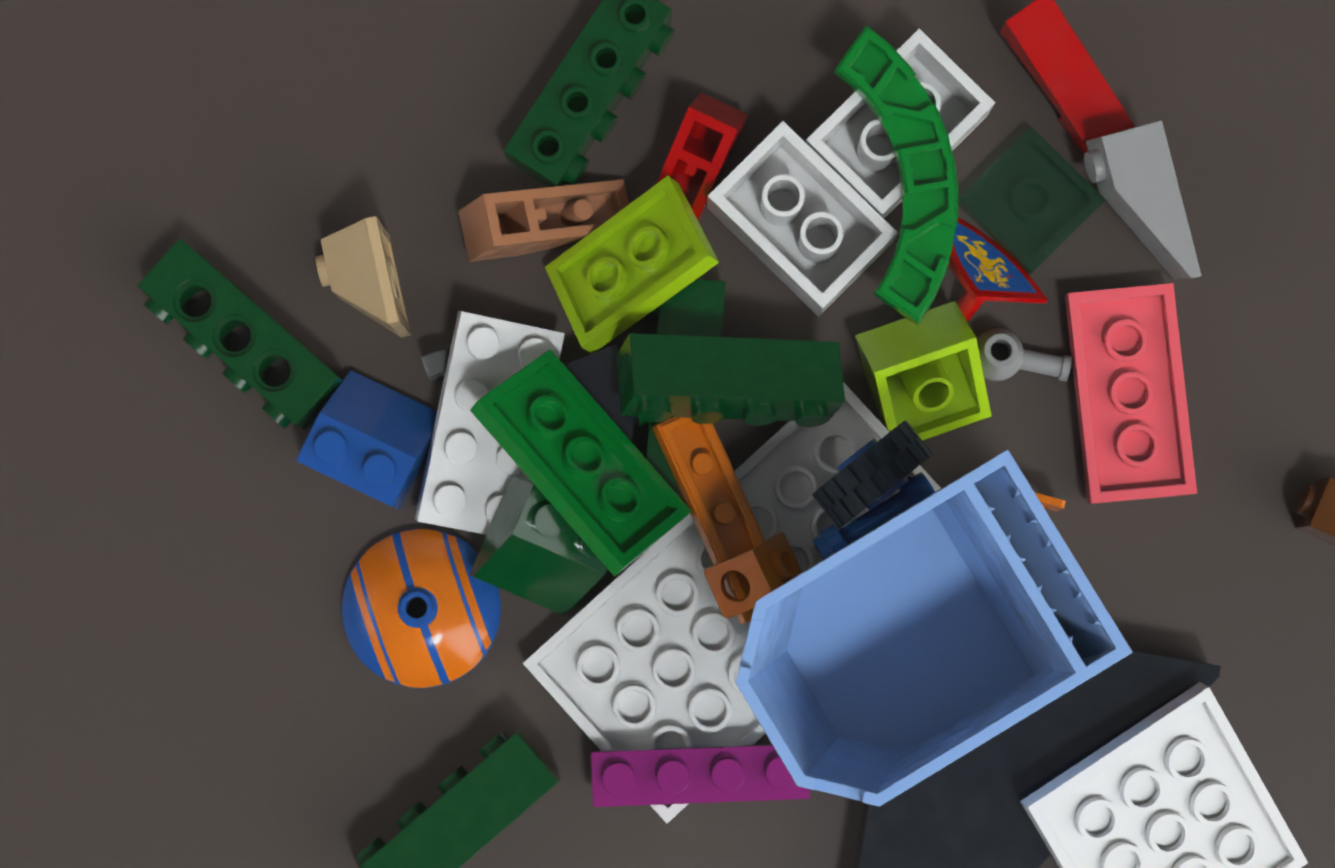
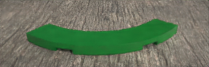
(924, 169)

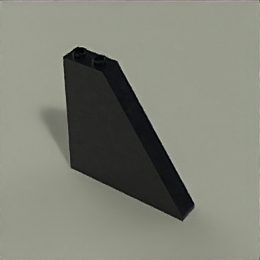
(973, 806)

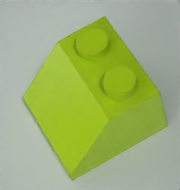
(925, 372)

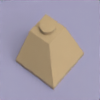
(364, 273)

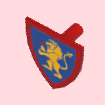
(988, 272)

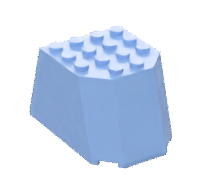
(924, 639)

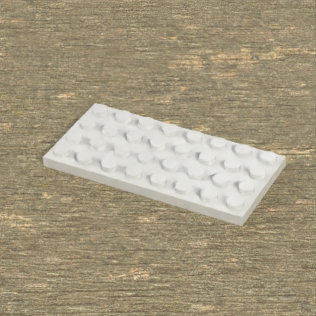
(653, 651)

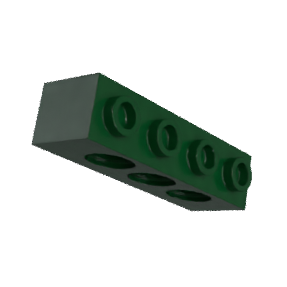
(186, 273)

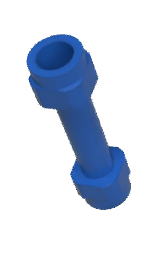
(910, 493)

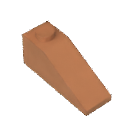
(537, 218)

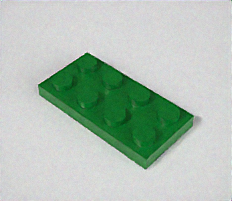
(581, 461)

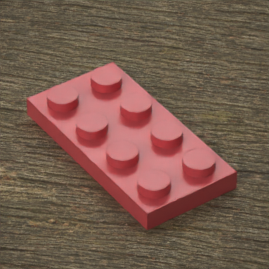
(1130, 393)

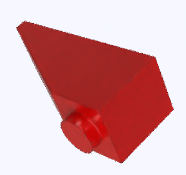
(703, 149)

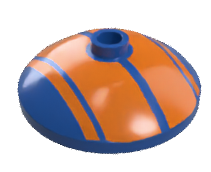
(459, 615)

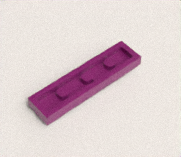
(691, 776)

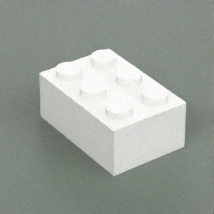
(860, 149)
(800, 218)

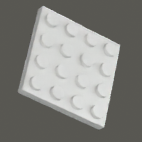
(1165, 798)

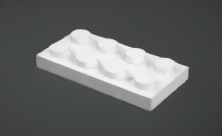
(465, 463)

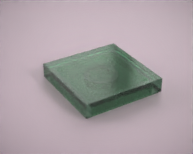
(1030, 200)

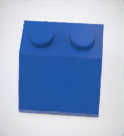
(370, 439)

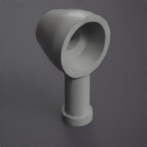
(1018, 358)

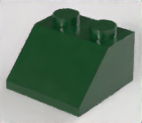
(536, 552)

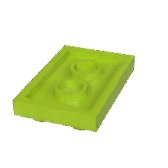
(631, 265)

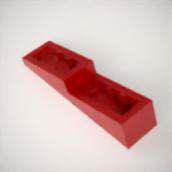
(1065, 72)

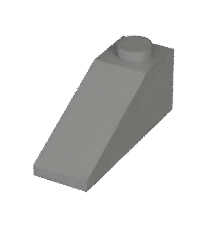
(1141, 186)

